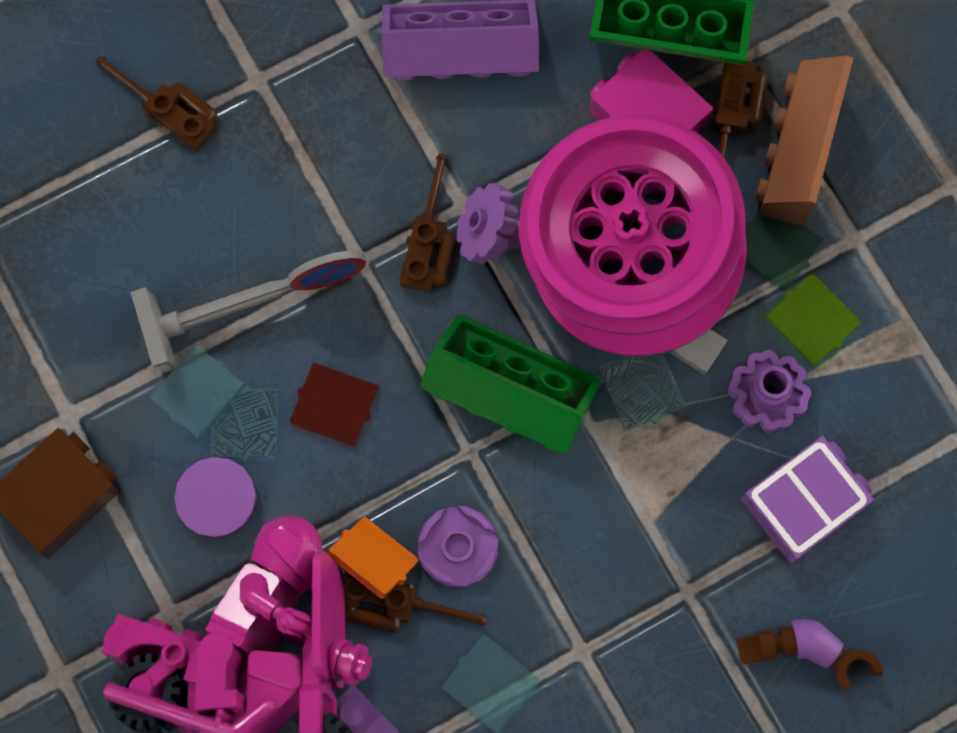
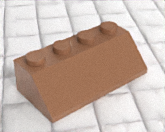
(804, 139)

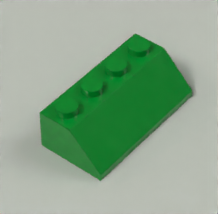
(680, 27)
(510, 383)

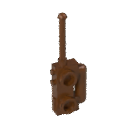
(164, 108)
(730, 111)
(425, 235)
(399, 605)

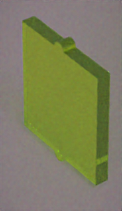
(813, 319)

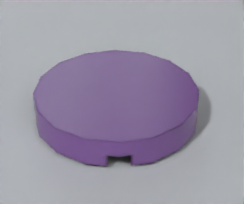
(215, 497)
(457, 546)

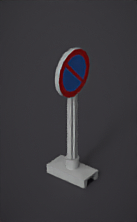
(158, 328)

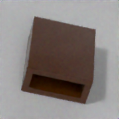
(55, 492)

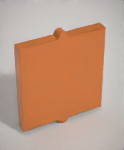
(373, 557)

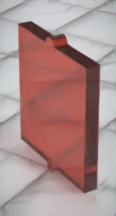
(333, 404)

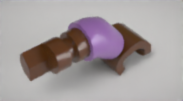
(808, 641)

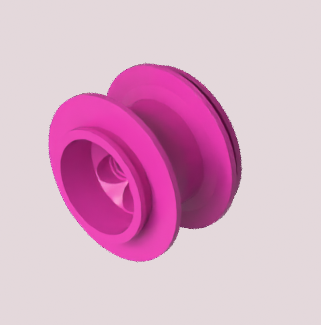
(624, 164)

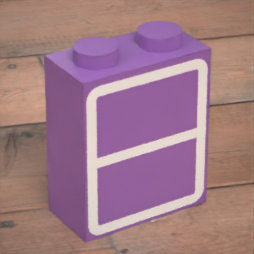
(808, 498)

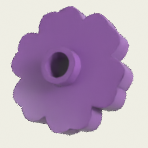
(488, 224)
(757, 405)

